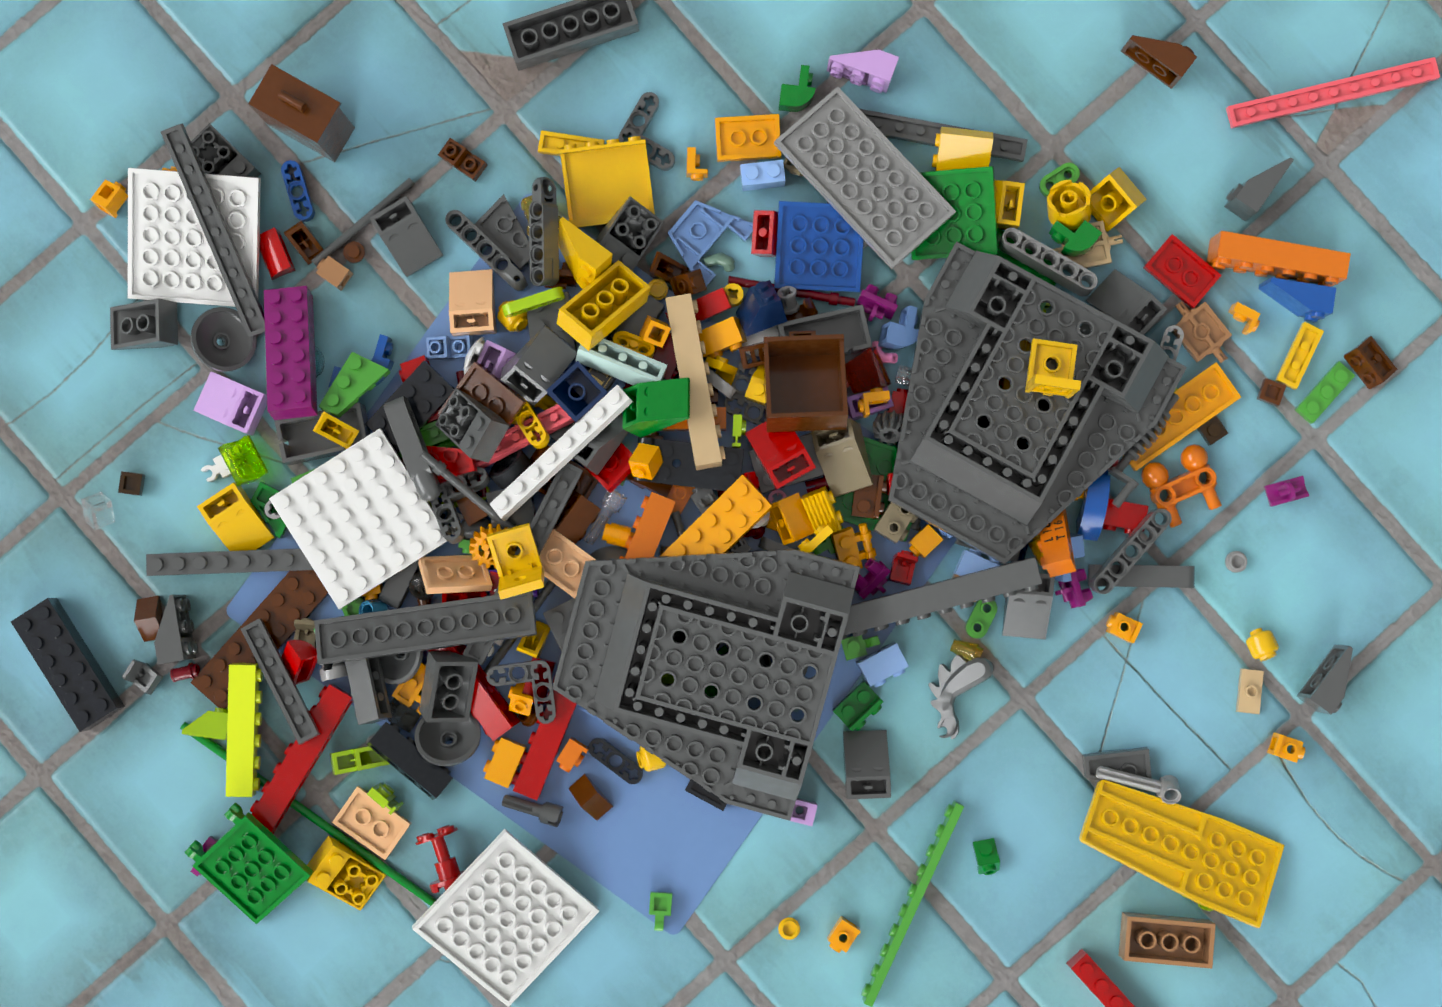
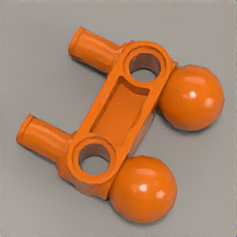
(1183, 486)

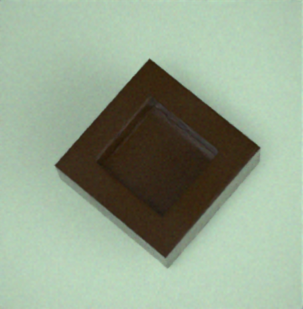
(1212, 430)
(131, 483)

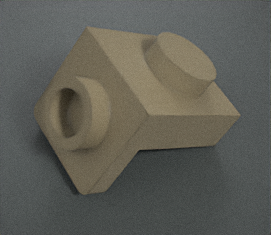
(304, 631)

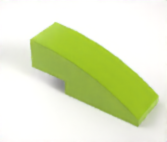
(355, 760)

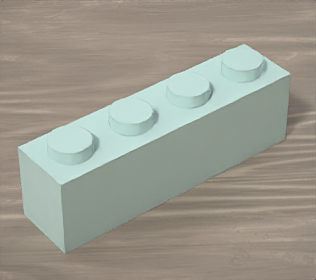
(621, 363)

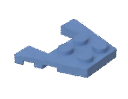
(698, 232)

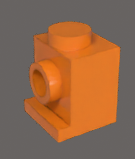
(571, 754)

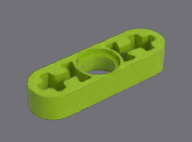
(533, 302)

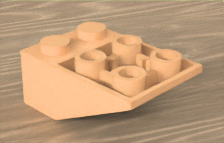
(472, 303)

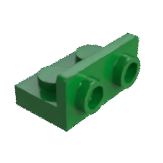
(858, 706)

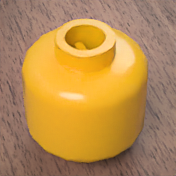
(514, 323)
(1262, 644)
(649, 761)

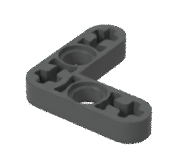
(630, 129)
(740, 396)
(449, 496)
(529, 676)

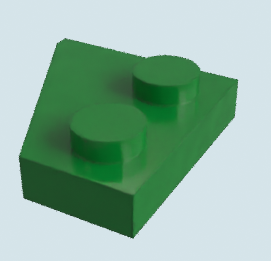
(259, 501)

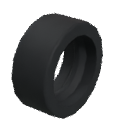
(509, 468)

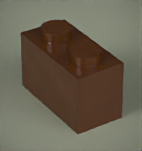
(576, 517)

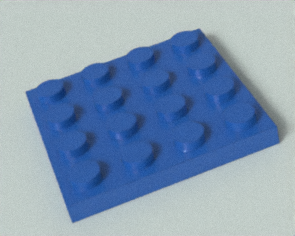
(816, 249)

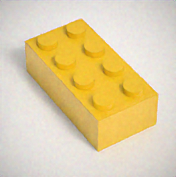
(603, 305)

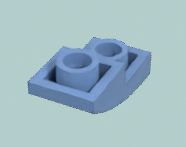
(448, 347)

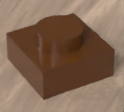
(1271, 392)

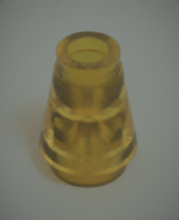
(966, 649)

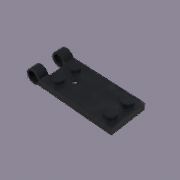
(686, 474)

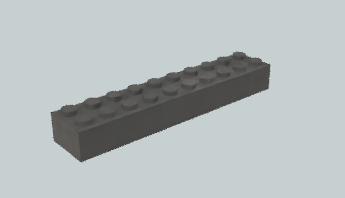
(943, 596)

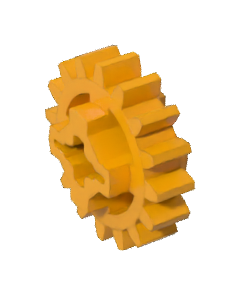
(485, 556)

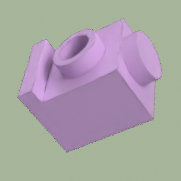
(808, 814)

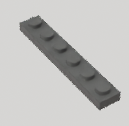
(280, 681)

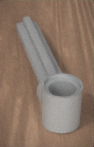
(1166, 787)

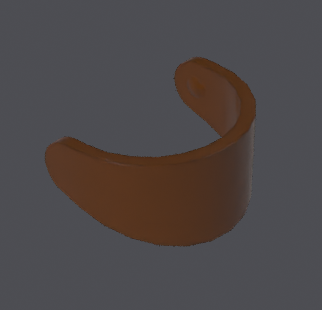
(805, 310)

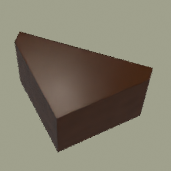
(304, 241)
(665, 267)
(148, 617)
(590, 797)

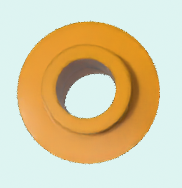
(616, 534)

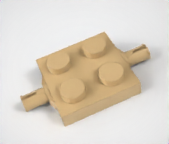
(1099, 253)

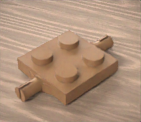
(1202, 332)

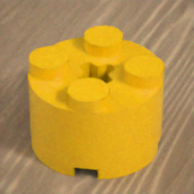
(1069, 204)

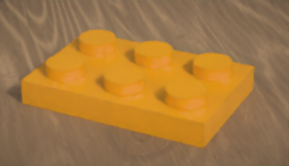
(747, 137)

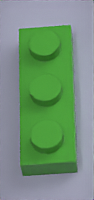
(1324, 392)

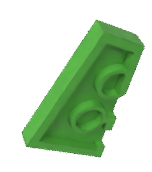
(351, 383)

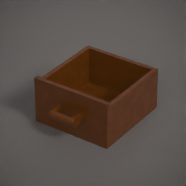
(302, 113)
(805, 382)

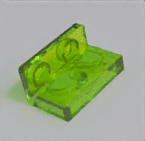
(243, 460)

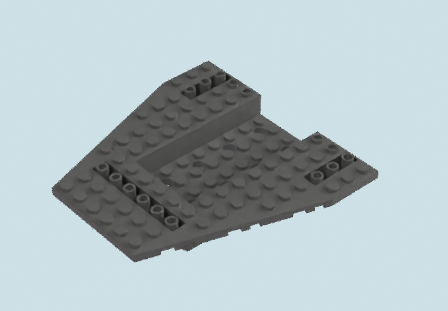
(967, 340)
(757, 605)

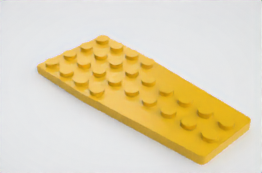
(1184, 850)

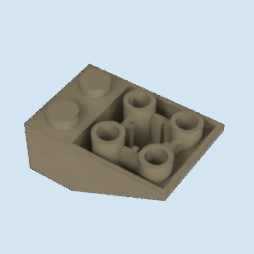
(843, 458)

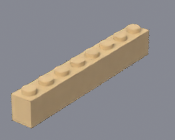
(690, 364)

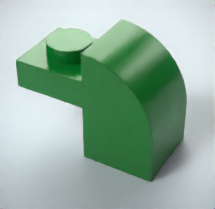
(797, 98)
(1075, 243)

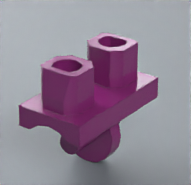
(876, 305)
(1286, 491)
(873, 579)
(1072, 591)

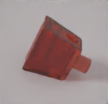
(866, 372)

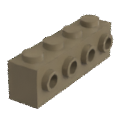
(894, 523)

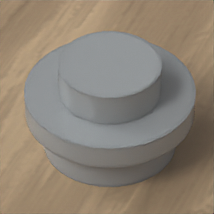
(1236, 561)

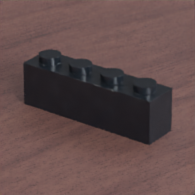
(406, 759)

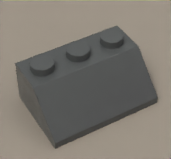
(448, 687)

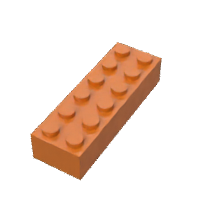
(1277, 259)

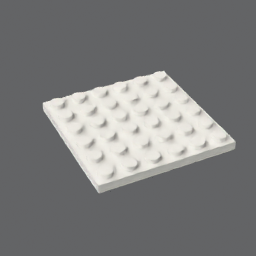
(167, 244)
(359, 518)
(505, 918)

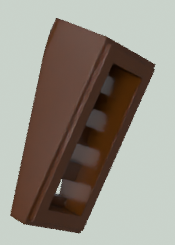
(751, 348)

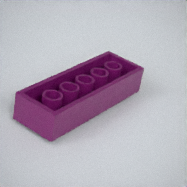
(290, 353)

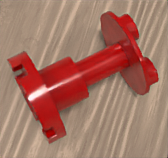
(446, 866)

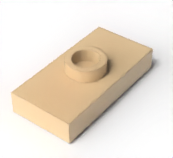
(1249, 691)

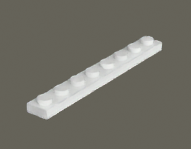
(561, 452)

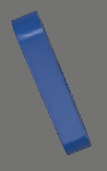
(289, 187)

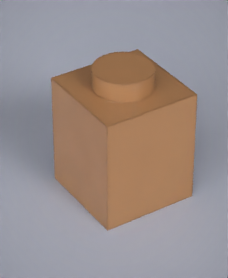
(334, 272)

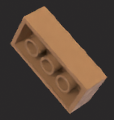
(1167, 940)

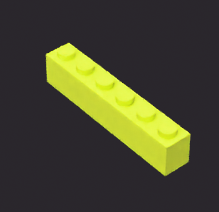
(243, 730)

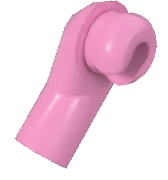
(886, 357)

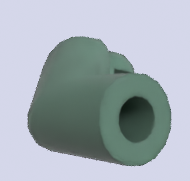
(721, 259)

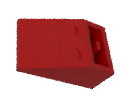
(780, 455)

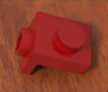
(903, 567)

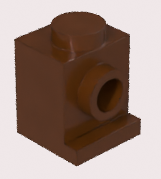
(688, 282)

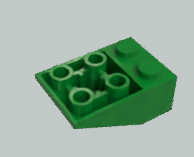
(656, 405)

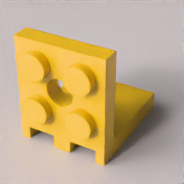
(1049, 381)
(516, 572)

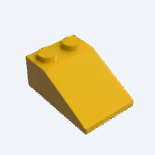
(582, 254)

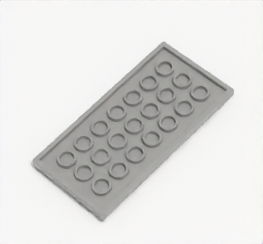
(864, 177)

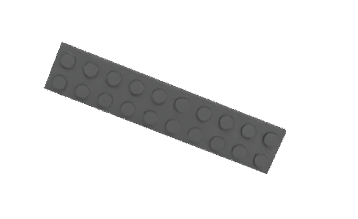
(424, 627)

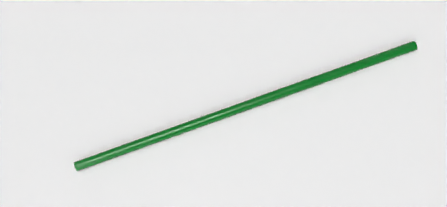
(334, 832)

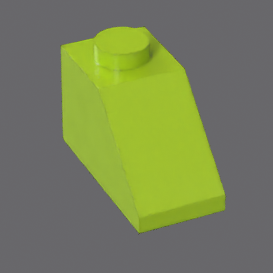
(209, 725)

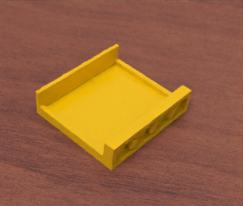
(603, 178)

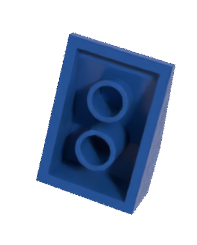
(1301, 298)

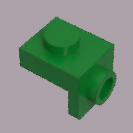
(986, 856)

